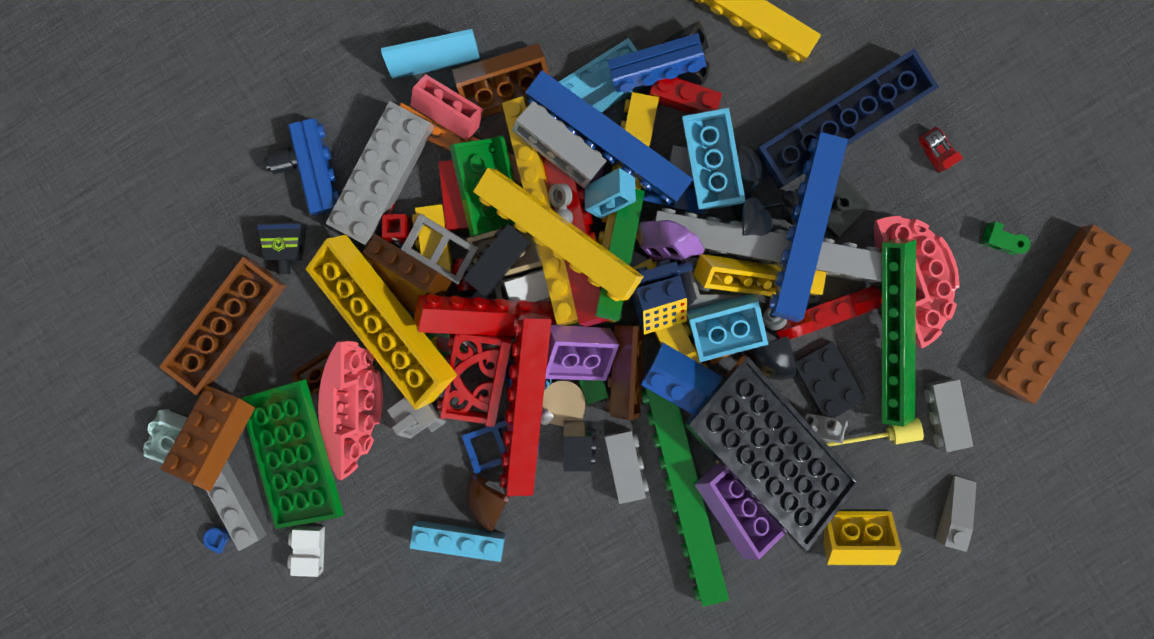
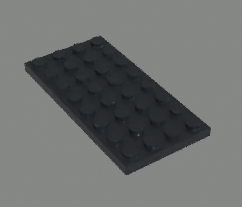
(773, 453)

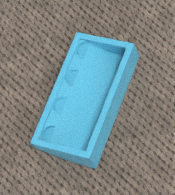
(431, 54)
(594, 80)

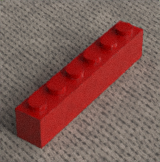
(473, 315)

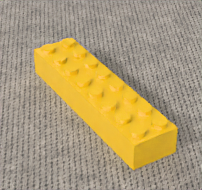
(380, 321)

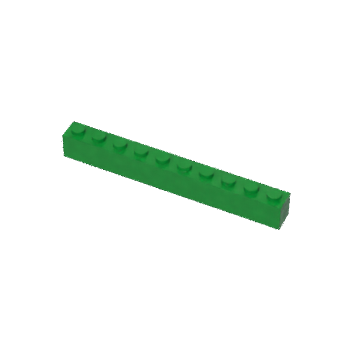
(686, 499)

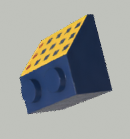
(660, 304)

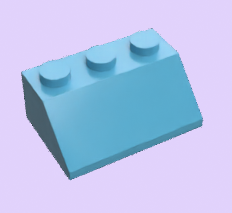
(727, 327)

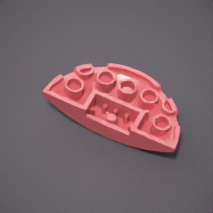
(935, 274)
(349, 405)

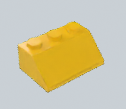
(862, 539)

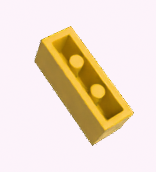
(430, 238)

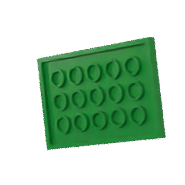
(292, 456)

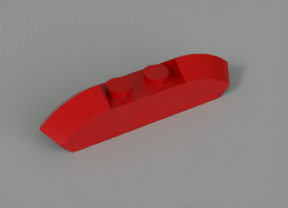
(834, 312)

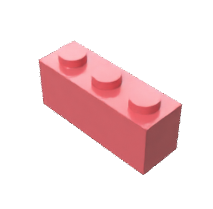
(446, 107)

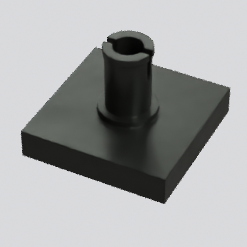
(845, 208)

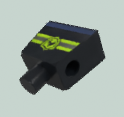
(282, 243)

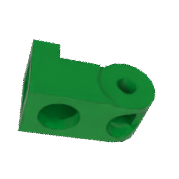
(1003, 241)

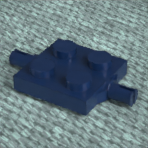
(662, 271)

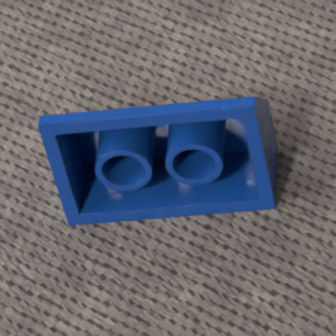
(679, 379)

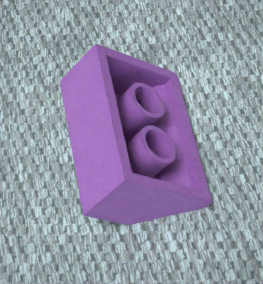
(580, 352)

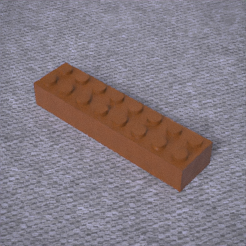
(1059, 313)

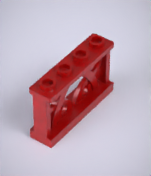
(488, 403)

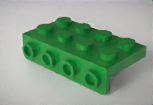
(470, 164)

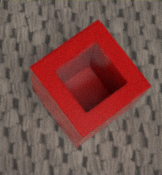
(396, 227)

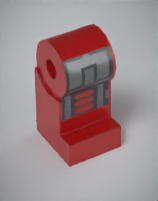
(939, 149)

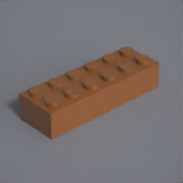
(223, 325)

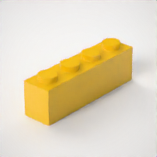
(736, 275)

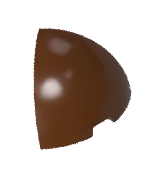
(485, 502)

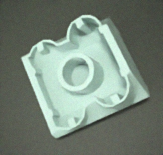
(163, 433)

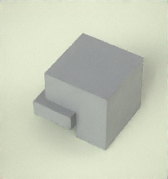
(412, 421)

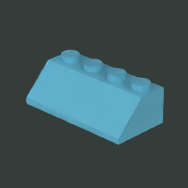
(713, 159)

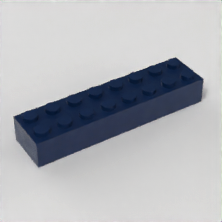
(849, 115)

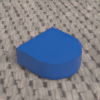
(216, 539)

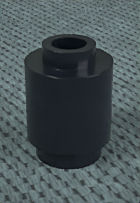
(281, 160)

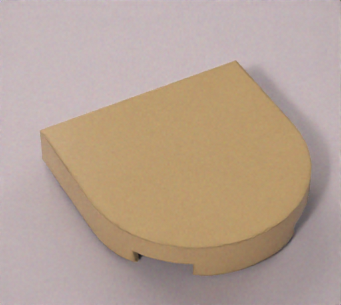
(564, 402)

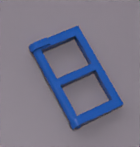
(477, 468)

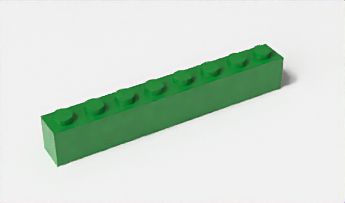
(898, 331)

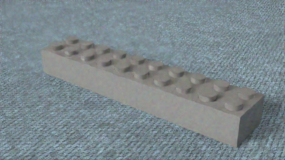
(727, 240)

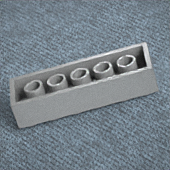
(380, 173)

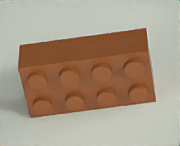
(207, 438)

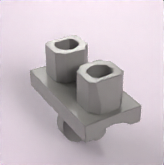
(828, 428)

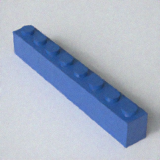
(609, 139)
(808, 228)

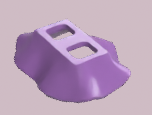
(665, 234)

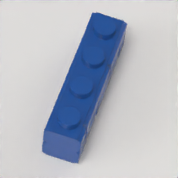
(657, 63)
(314, 165)

